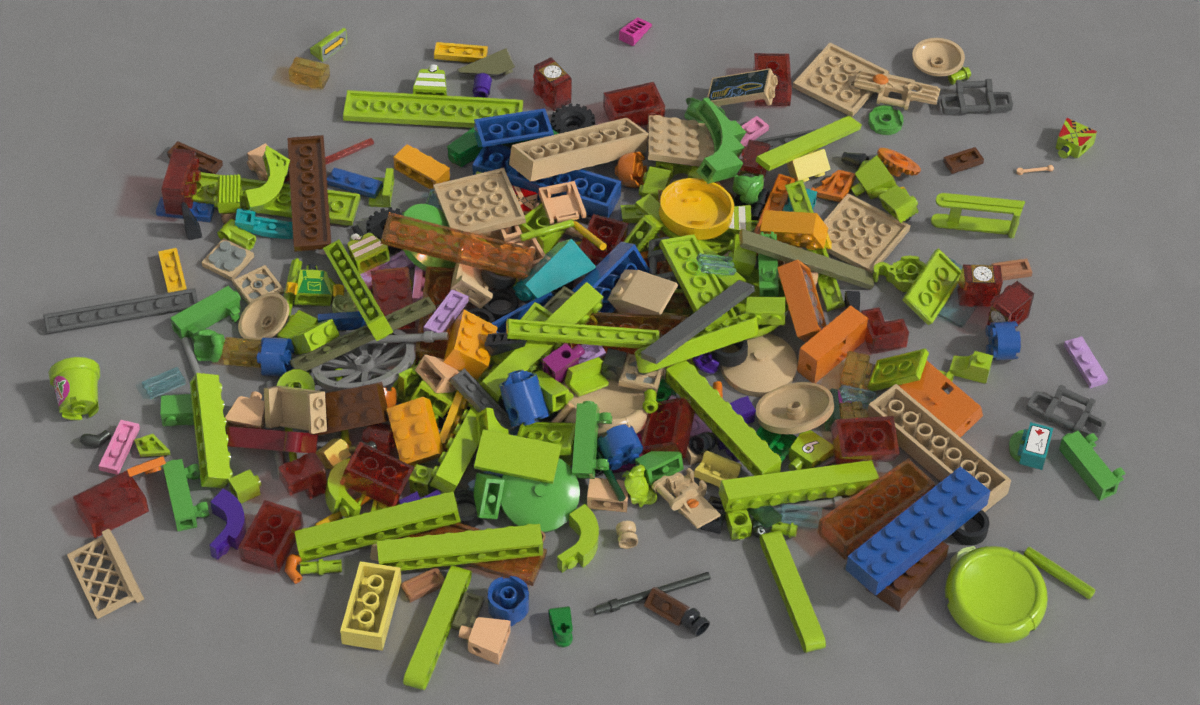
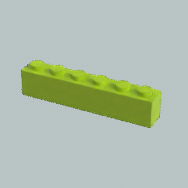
(210, 430)

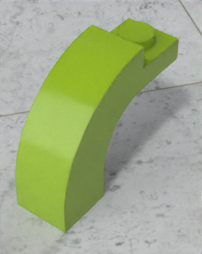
(264, 196)
(336, 494)
(586, 526)

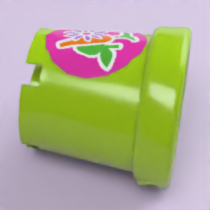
(76, 386)

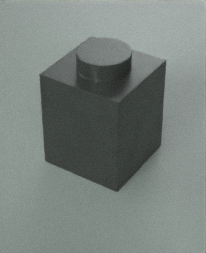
(613, 364)

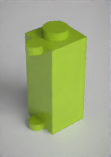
(554, 393)

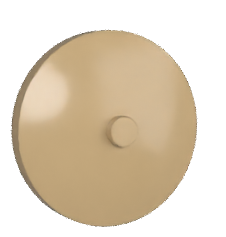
(768, 366)
(795, 408)

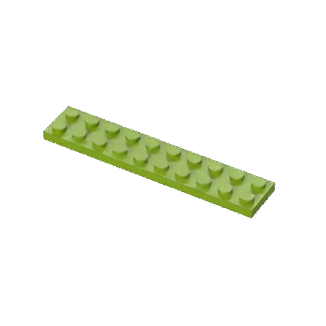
(424, 109)
(341, 204)

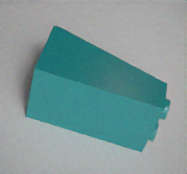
(554, 270)

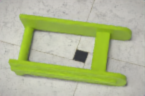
(976, 203)

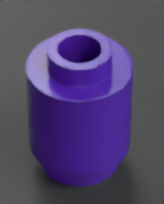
(482, 85)

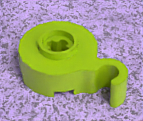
(901, 273)

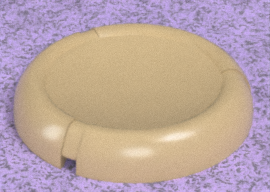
(620, 401)

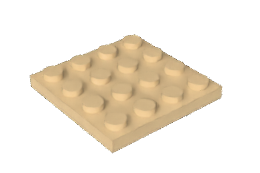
(832, 79)
(678, 141)
(480, 202)
(863, 233)

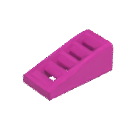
(631, 34)

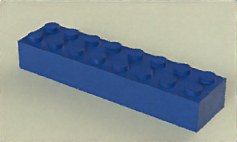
(596, 191)
(917, 530)

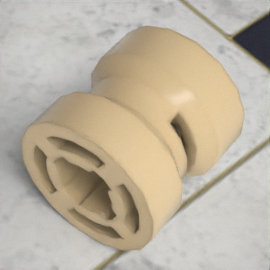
(626, 532)

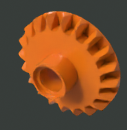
(898, 162)

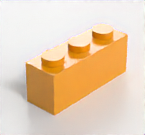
(420, 167)

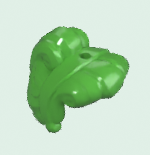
(748, 187)
(208, 345)

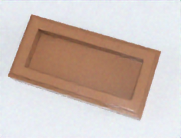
(1015, 269)
(423, 584)

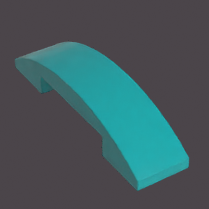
(263, 226)

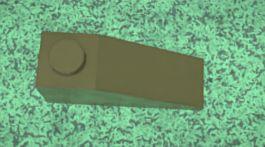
(493, 64)

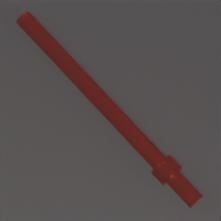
(345, 152)

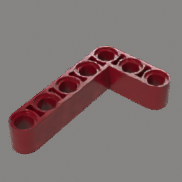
(271, 439)

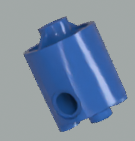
(523, 398)

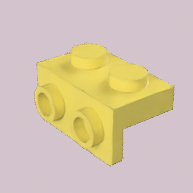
(716, 468)

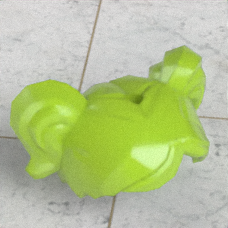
(638, 487)

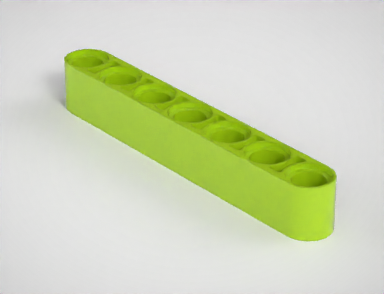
(707, 340)
(792, 591)
(437, 628)

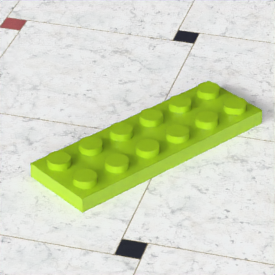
(696, 285)

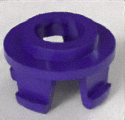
(710, 365)

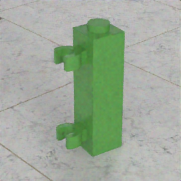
(768, 272)
(207, 313)
(586, 438)
(1089, 465)
(179, 493)

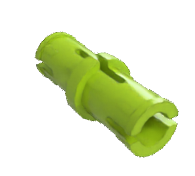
(321, 567)

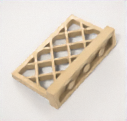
(122, 570)

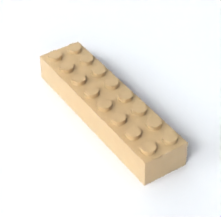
(577, 149)
(935, 444)

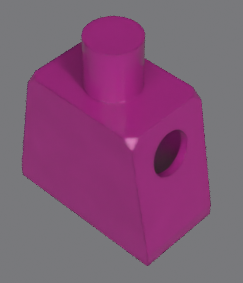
(560, 360)

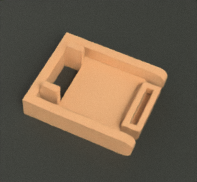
(562, 207)

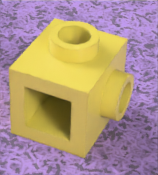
(333, 453)

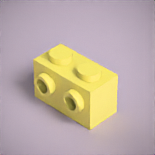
(809, 165)

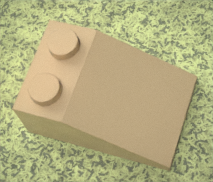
(641, 293)

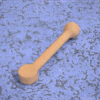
(1020, 171)

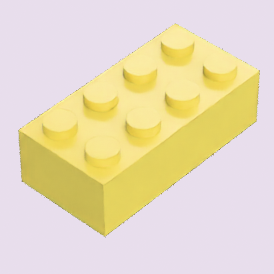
(371, 606)

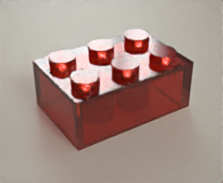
(781, 68)
(634, 103)
(180, 180)
(608, 231)
(392, 290)
(669, 427)
(864, 439)
(376, 475)
(111, 504)
(271, 536)

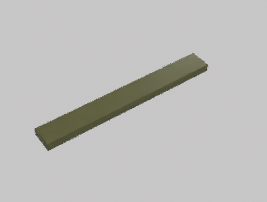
(812, 260)
(361, 336)

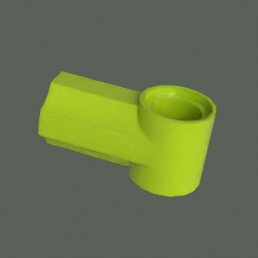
(237, 235)

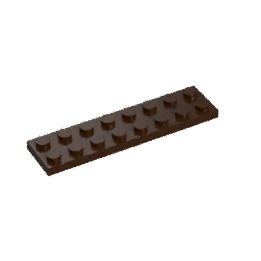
(309, 193)

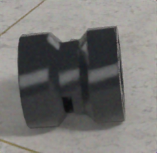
(702, 442)
(695, 622)

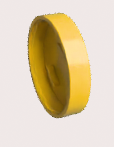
(696, 208)

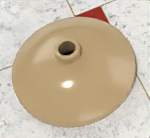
(938, 57)
(264, 317)

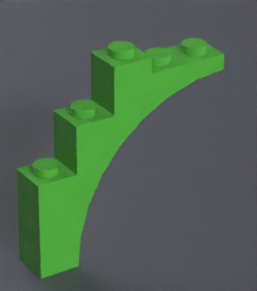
(726, 140)

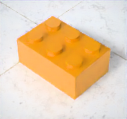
(796, 228)
(467, 344)
(415, 431)

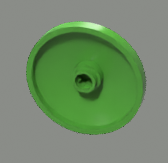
(433, 215)
(540, 502)

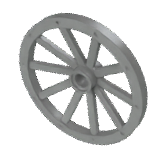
(366, 366)

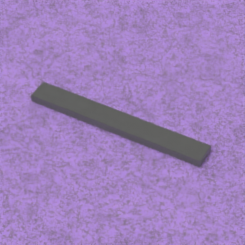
(120, 310)
(697, 322)

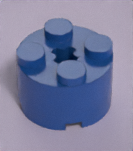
(1003, 340)
(275, 356)
(620, 446)
(508, 599)

